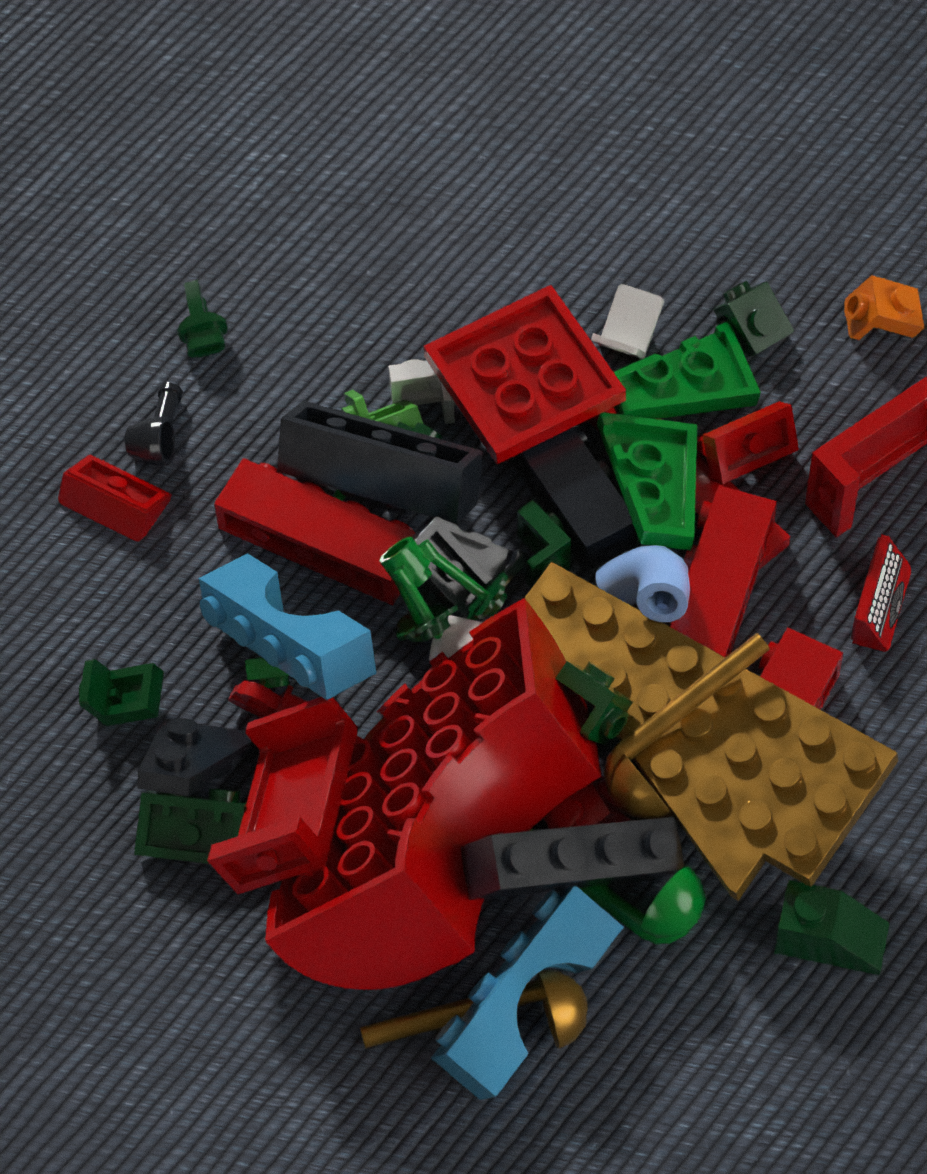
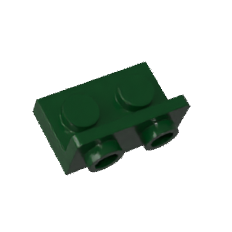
(186, 825)

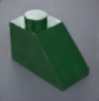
(830, 929)

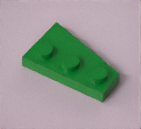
(691, 380)
(655, 474)

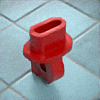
(261, 700)

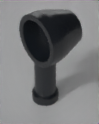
(155, 437)

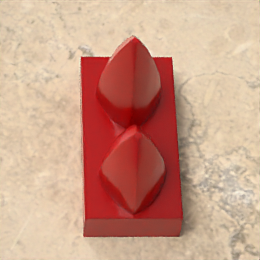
(749, 442)

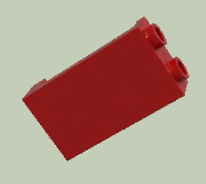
(864, 454)
(291, 795)

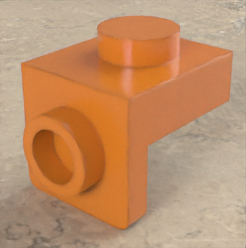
(883, 306)

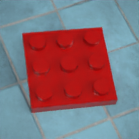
(524, 374)

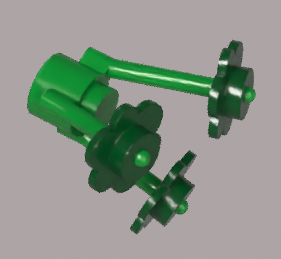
(408, 567)

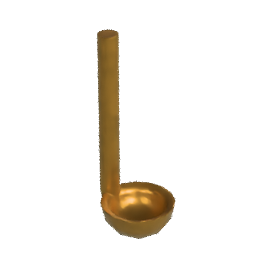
(623, 781)
(561, 997)

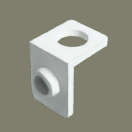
(630, 321)

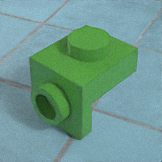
(400, 411)

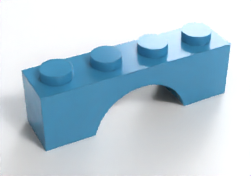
(317, 650)
(485, 1043)

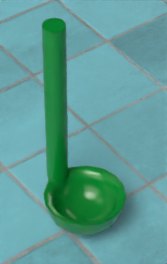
(669, 915)

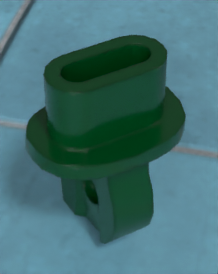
(202, 329)

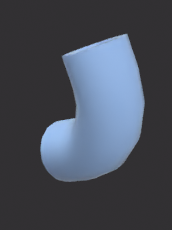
(651, 578)

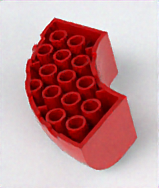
(454, 759)

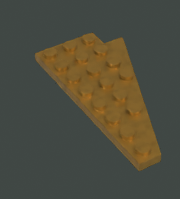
(747, 768)

